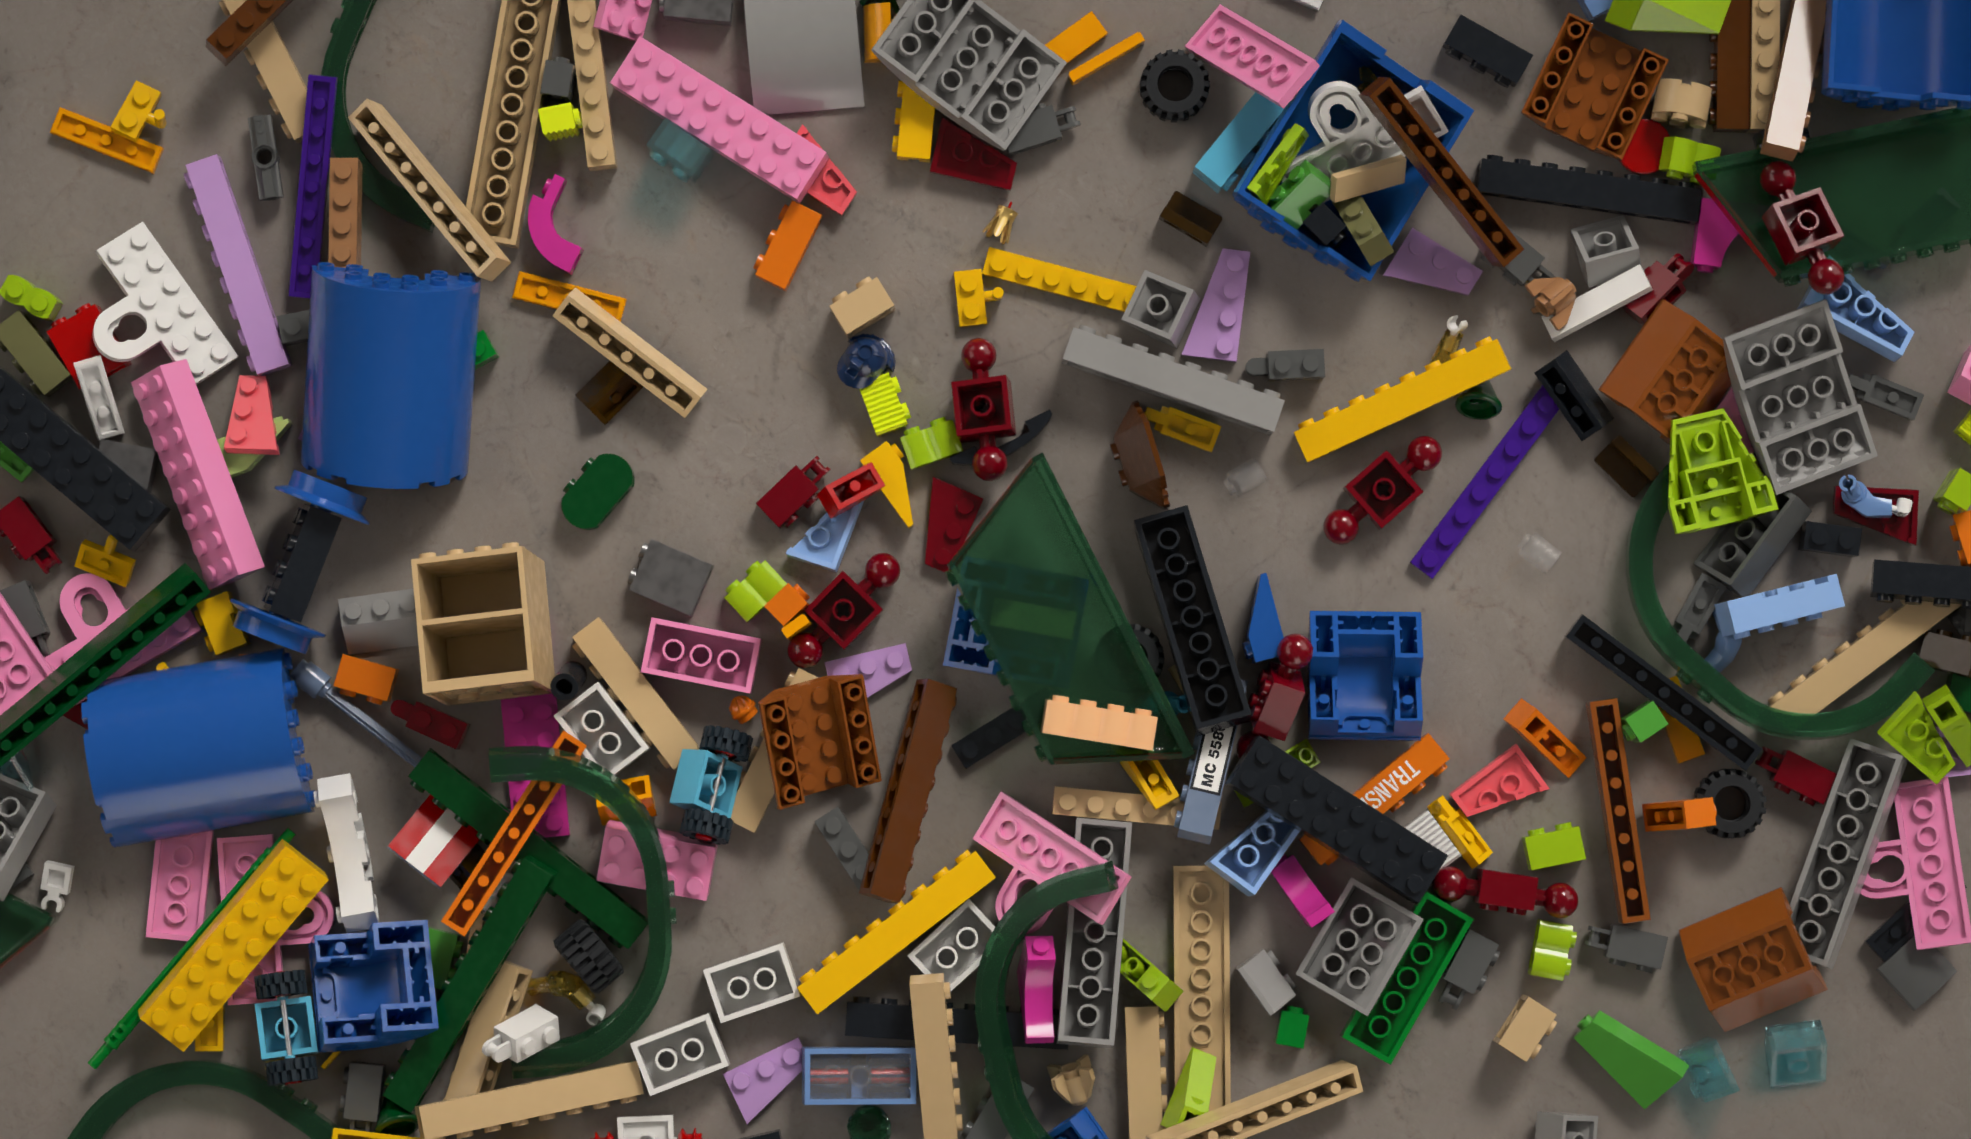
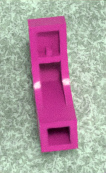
(554, 248)

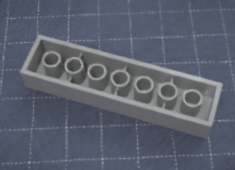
(1172, 380)
(1844, 848)
(1094, 949)

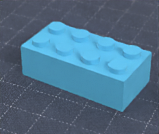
(1237, 142)

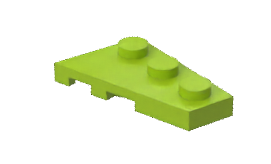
(1278, 163)
(1916, 738)

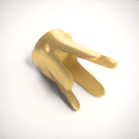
(1002, 223)

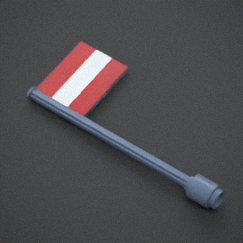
(432, 837)

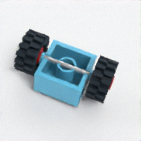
(709, 783)
(286, 1028)

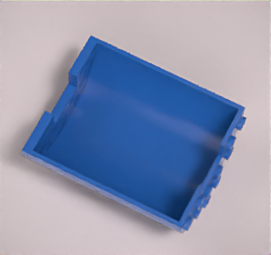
(1898, 53)
(1340, 61)
(390, 376)
(196, 748)

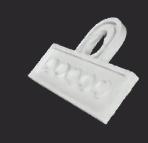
(1365, 138)
(165, 305)

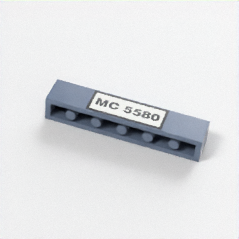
(1206, 784)

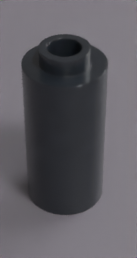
(568, 680)

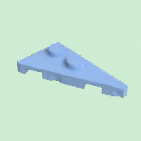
(827, 540)

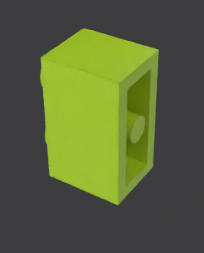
(1954, 492)
(1553, 847)

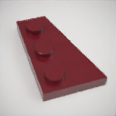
(968, 159)
(949, 522)
(1897, 527)

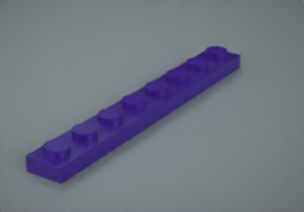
(313, 182)
(1485, 484)

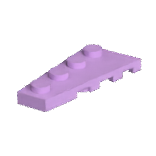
(1219, 318)

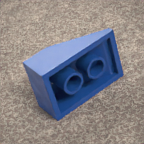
(1263, 626)

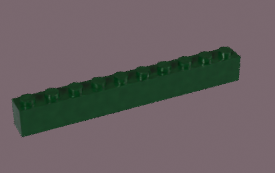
(99, 659)
(487, 815)
(471, 981)

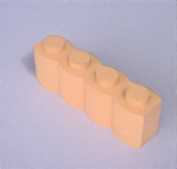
(1099, 724)

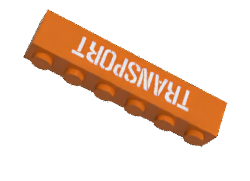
(1391, 784)

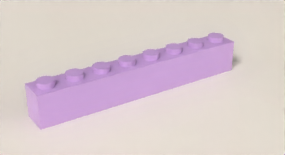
(238, 264)

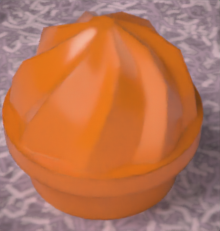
(742, 709)

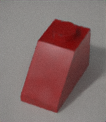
(850, 490)

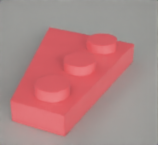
(830, 186)
(251, 419)
(1499, 782)

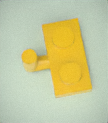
(138, 111)
(972, 297)
(105, 561)

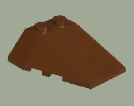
(1140, 458)

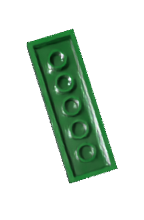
(1411, 982)

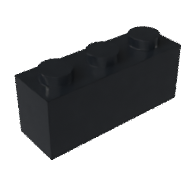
(1487, 52)
(1574, 395)

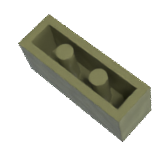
(1364, 229)
(33, 354)

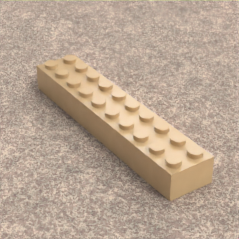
(511, 117)

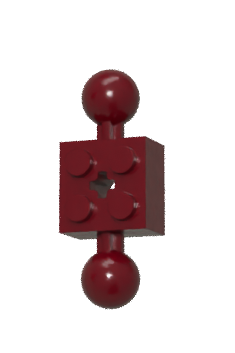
(1802, 227)
(968, 399)
(1343, 525)
(806, 648)
(1278, 692)
(1506, 890)

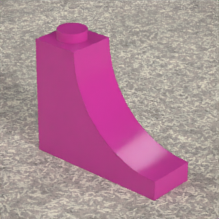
(1711, 237)
(1301, 891)
(1036, 988)

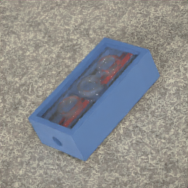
(858, 1075)

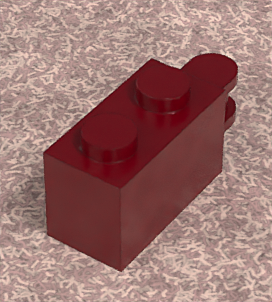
(1664, 284)
(792, 494)
(27, 534)
(431, 722)
(1798, 775)

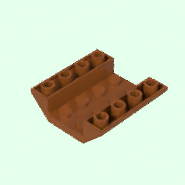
(1593, 88)
(1669, 370)
(819, 737)
(1750, 960)

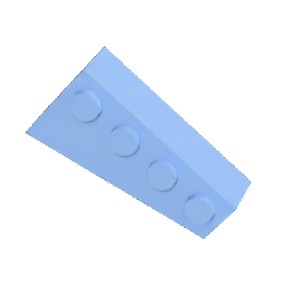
(1864, 319)
(1779, 606)
(1253, 853)

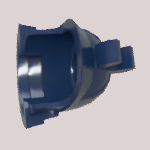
(865, 361)

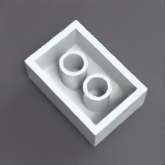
(604, 729)
(955, 944)
(752, 982)
(680, 1053)

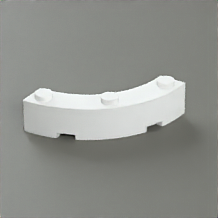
(348, 852)

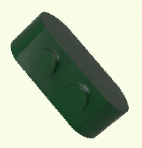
(597, 491)

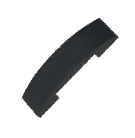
(1034, 426)

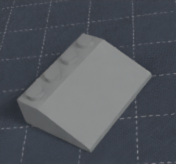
(21, 824)
(1359, 946)

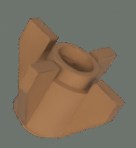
(1554, 298)

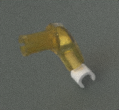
(1450, 341)
(572, 987)

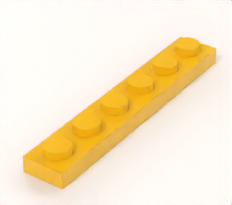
(1057, 279)

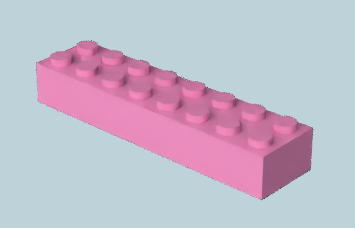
(720, 119)
(197, 474)

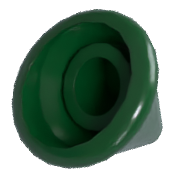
(1479, 402)
(395, 1120)

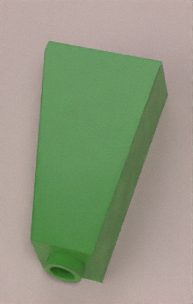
(1629, 1058)

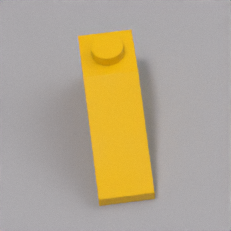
(891, 470)
(1151, 781)

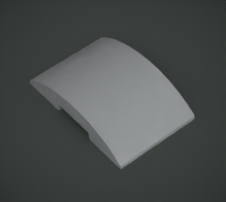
(803, 55)
(969, 64)
(1797, 397)

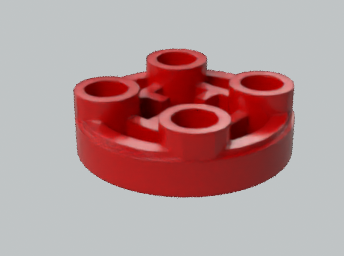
(1645, 148)

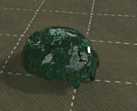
(869, 1123)

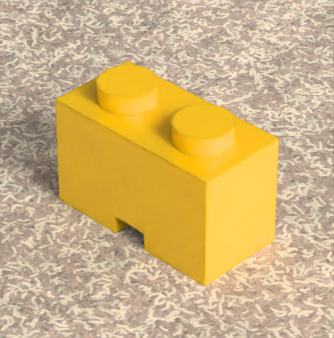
(218, 618)

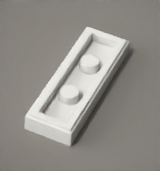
(99, 397)

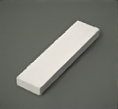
(1602, 301)

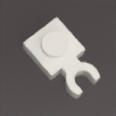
(57, 881)

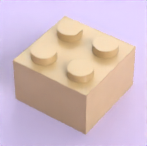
(861, 307)
(1525, 1028)

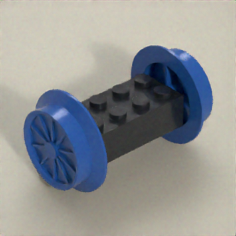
(301, 563)

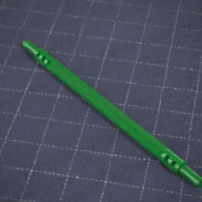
(131, 1018)

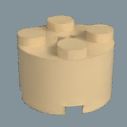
(1681, 103)

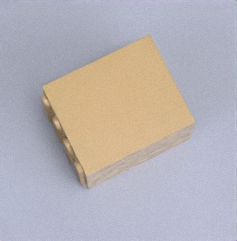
(483, 624)

